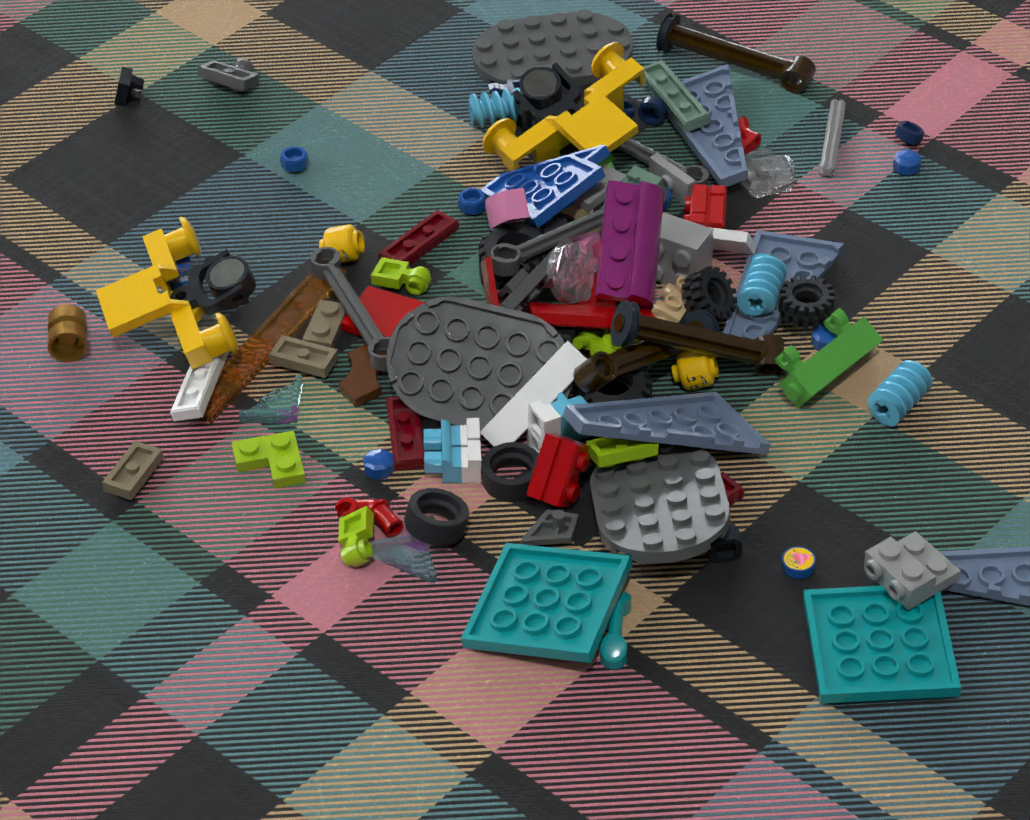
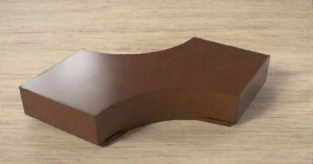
(361, 382)

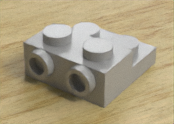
(910, 569)

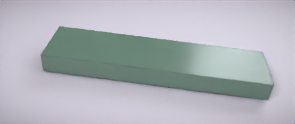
(675, 96)

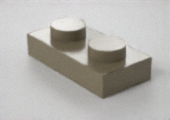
(325, 324)
(303, 356)
(132, 470)

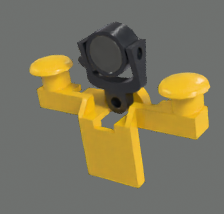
(560, 118)
(137, 301)

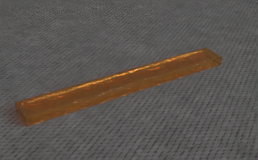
(255, 351)

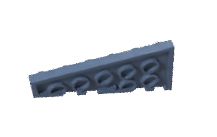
(720, 141)
(800, 257)
(682, 420)
(993, 573)

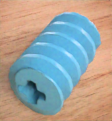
(492, 108)
(761, 285)
(899, 392)

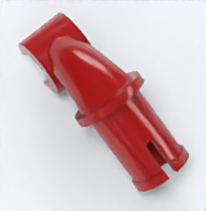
(381, 509)

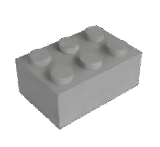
(683, 248)

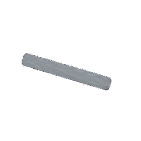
(832, 138)

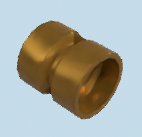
(67, 333)

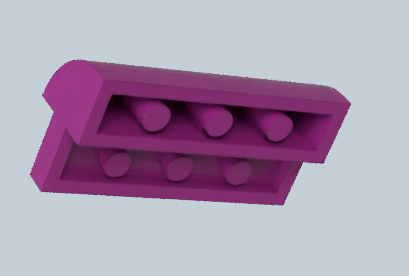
(630, 243)

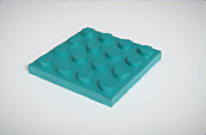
(547, 602)
(877, 648)

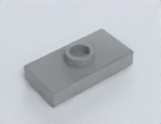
(674, 179)
(594, 197)

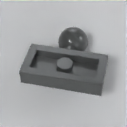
(238, 76)

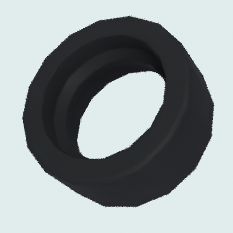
(503, 455)
(432, 530)

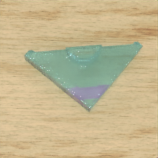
(276, 406)
(407, 555)

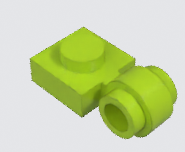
(394, 273)
(353, 536)

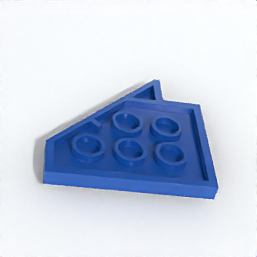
(553, 183)

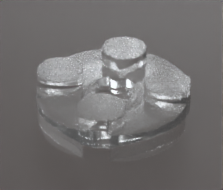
(778, 177)
(576, 285)

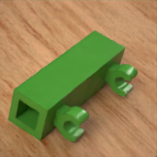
(831, 361)

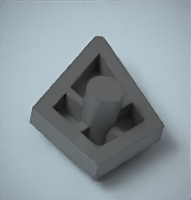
(552, 528)

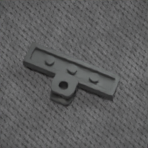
(524, 286)

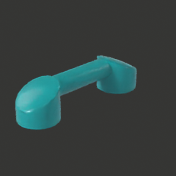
(613, 646)

